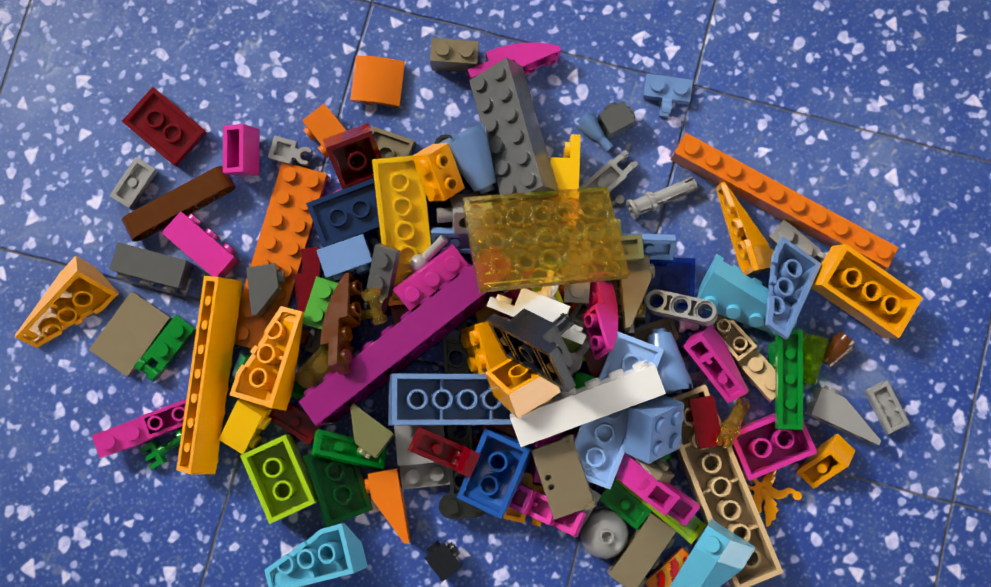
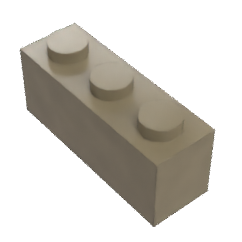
(642, 552)

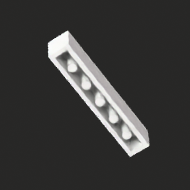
(589, 402)

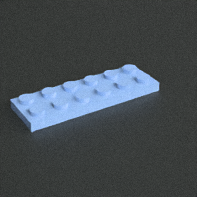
(604, 439)

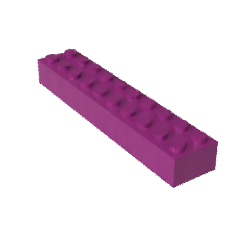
(396, 348)

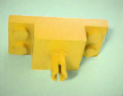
(567, 168)

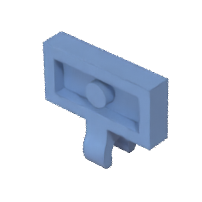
(668, 91)

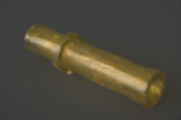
(732, 425)

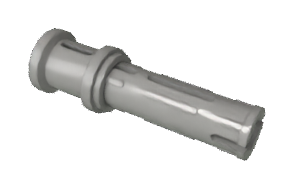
(652, 201)

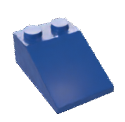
(496, 473)

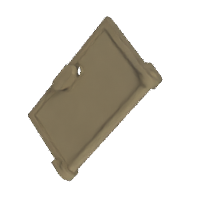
(561, 466)

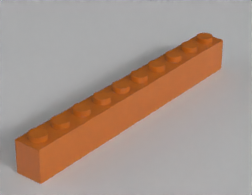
(780, 200)

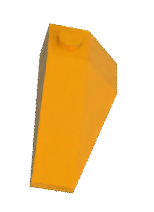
(748, 243)

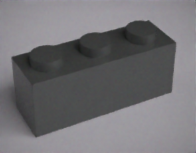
(151, 267)

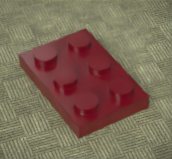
(164, 126)

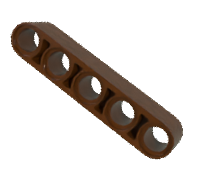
(185, 198)

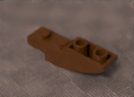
(341, 316)

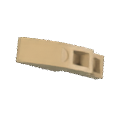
(747, 357)

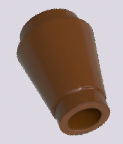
(838, 348)

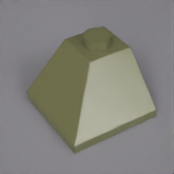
(369, 433)

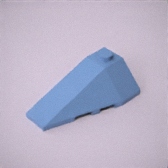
(789, 284)

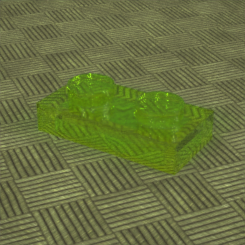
(813, 355)

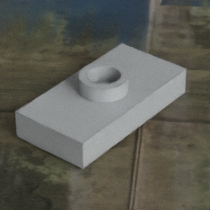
(886, 407)

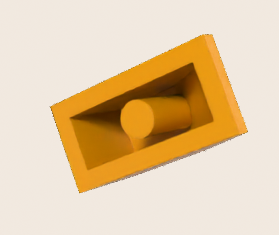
(829, 460)

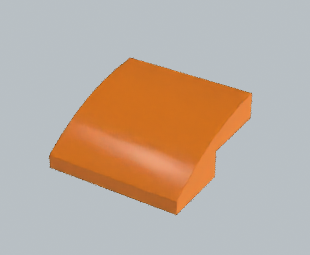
(377, 81)

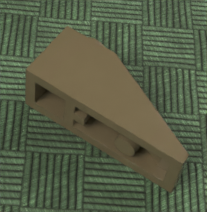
(633, 289)

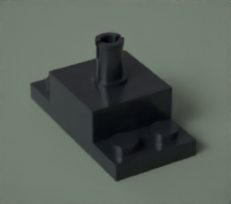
(536, 345)

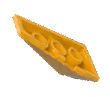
(70, 298)
(272, 366)

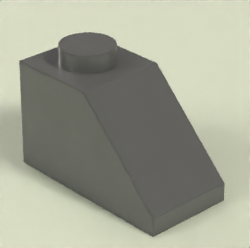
(264, 286)

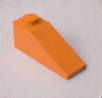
(389, 498)

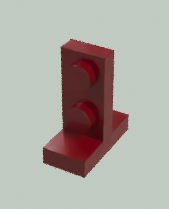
(444, 451)

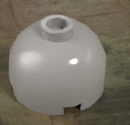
(604, 534)

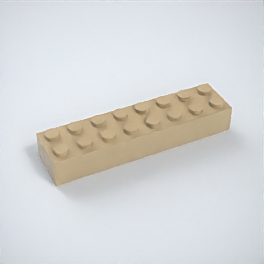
(725, 496)

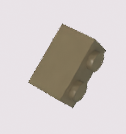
(453, 54)

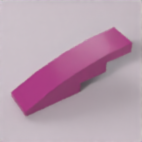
(536, 505)

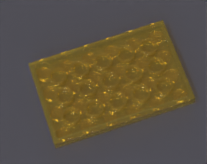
(544, 239)

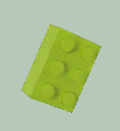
(279, 478)

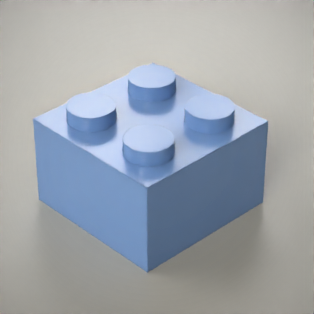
(346, 256)
(654, 428)

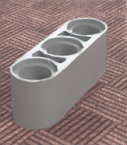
(671, 300)

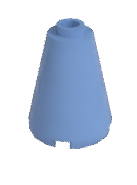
(473, 158)
(671, 365)

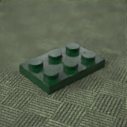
(337, 489)

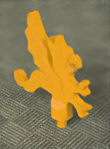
(764, 490)

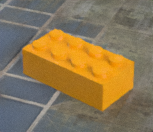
(866, 291)

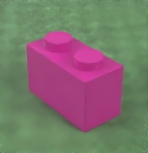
(241, 150)

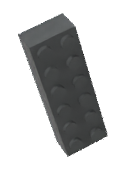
(512, 129)

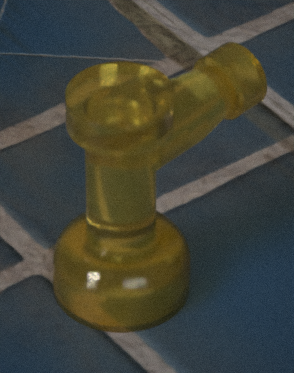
(375, 313)

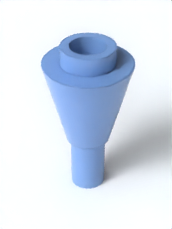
(591, 127)

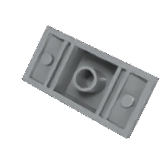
(415, 469)

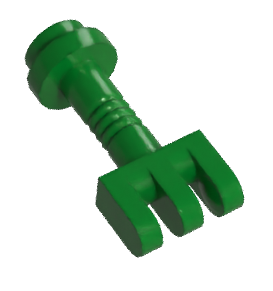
(159, 451)

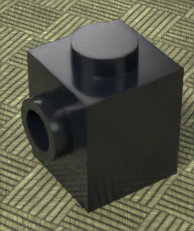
(443, 559)

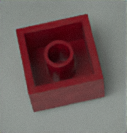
(353, 155)

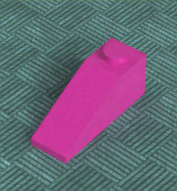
(716, 362)

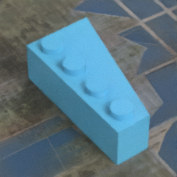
(735, 294)

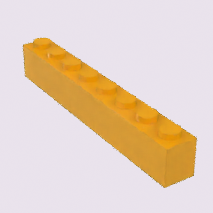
(209, 375)

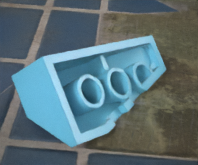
(322, 557)
(714, 558)

